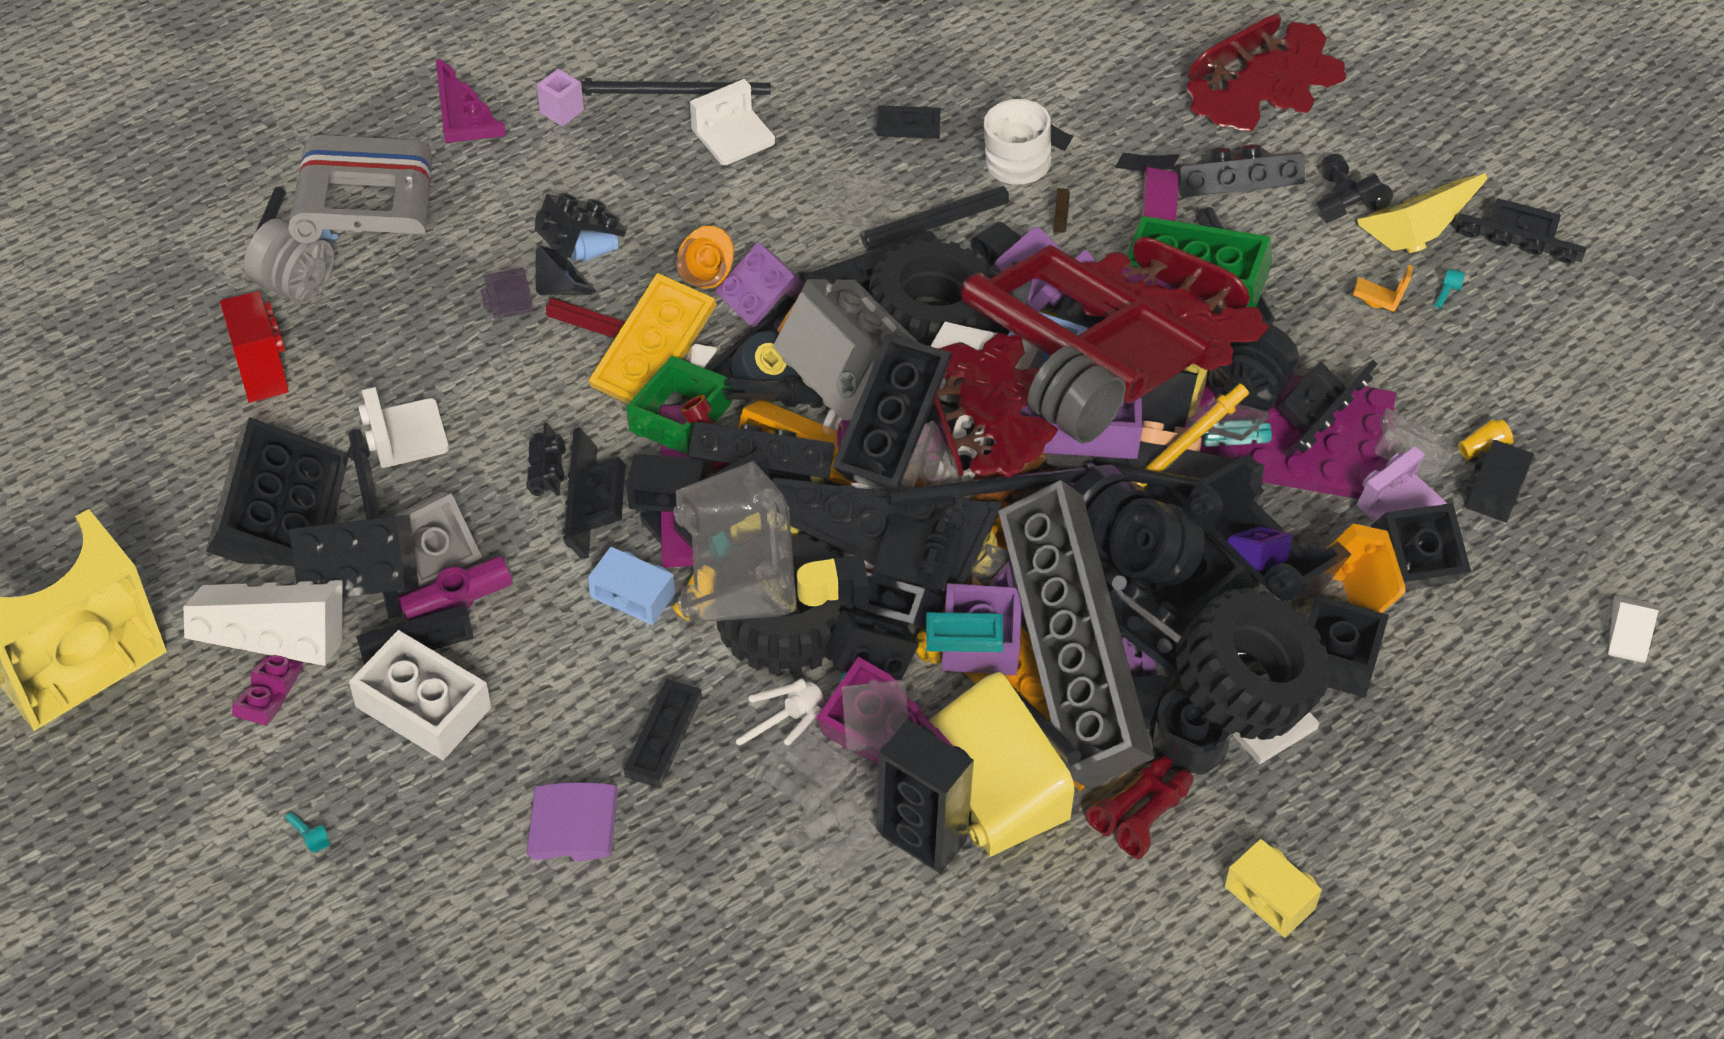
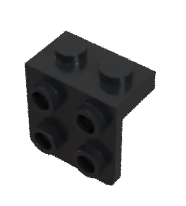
(564, 217)

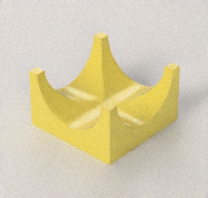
(77, 632)

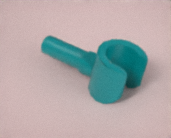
(1452, 280)
(315, 838)

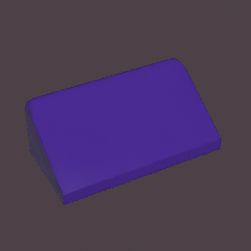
(1262, 546)

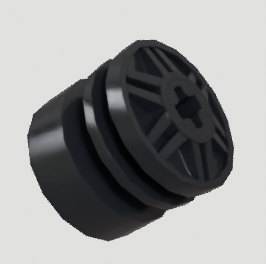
(1260, 367)

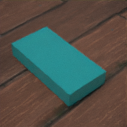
(964, 632)

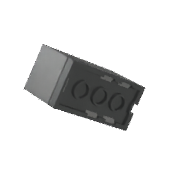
(835, 340)

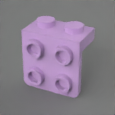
(1397, 487)

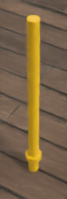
(1224, 406)

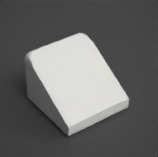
(700, 355)

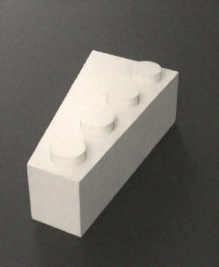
(269, 619)

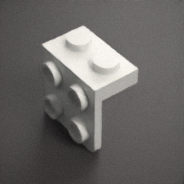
(728, 123)
(402, 431)

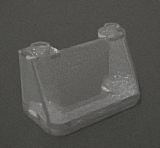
(737, 546)

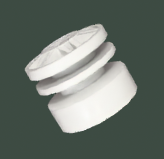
(1017, 141)

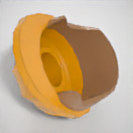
(705, 257)

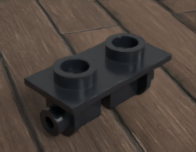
(547, 452)

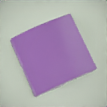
(572, 821)

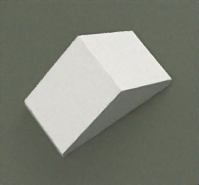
(1631, 628)

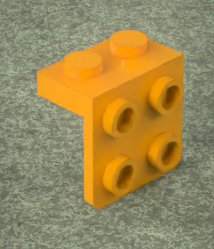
(1372, 570)

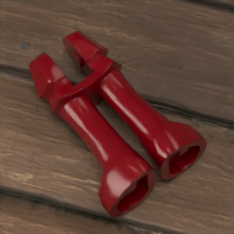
(1134, 832)

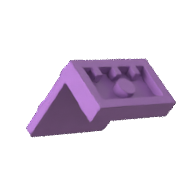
(758, 284)

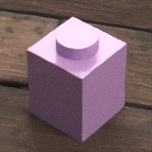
(560, 97)

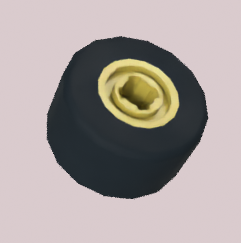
(759, 360)

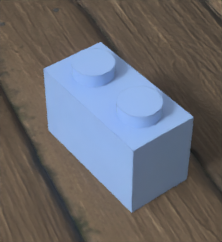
(631, 585)

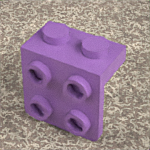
(1041, 292)

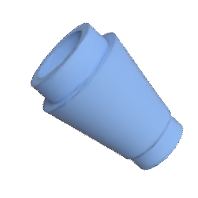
(593, 244)

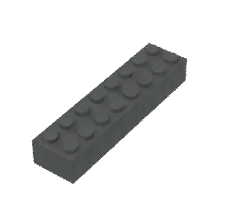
(1075, 633)

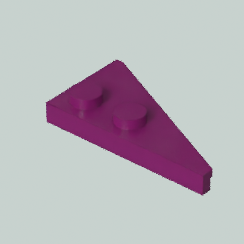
(462, 111)

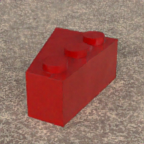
(255, 345)

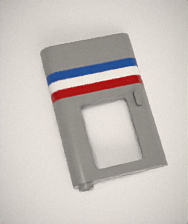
(361, 162)

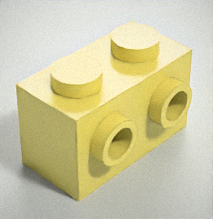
(1273, 887)

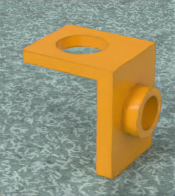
(1379, 296)

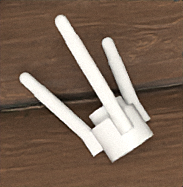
(802, 702)

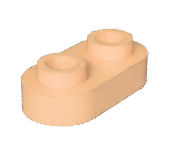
(1153, 433)

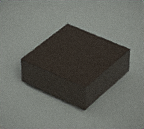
(1061, 210)

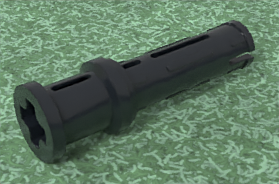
(789, 391)

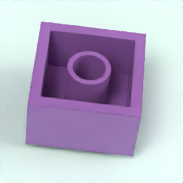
(986, 599)

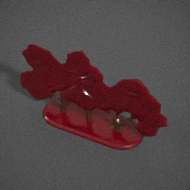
(1270, 76)
(1193, 279)
(993, 397)

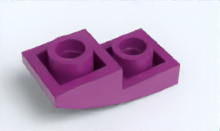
(1160, 194)
(268, 689)

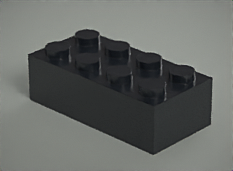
(924, 795)

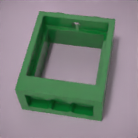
(678, 377)

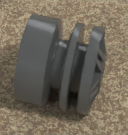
(1076, 394)

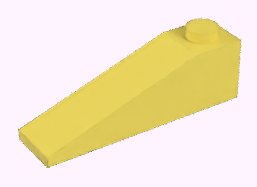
(1421, 216)

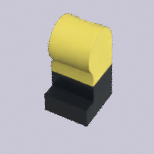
(833, 581)

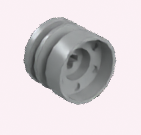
(287, 265)

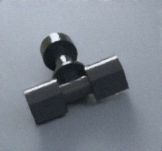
(1346, 190)

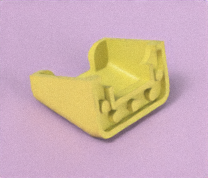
(1017, 773)

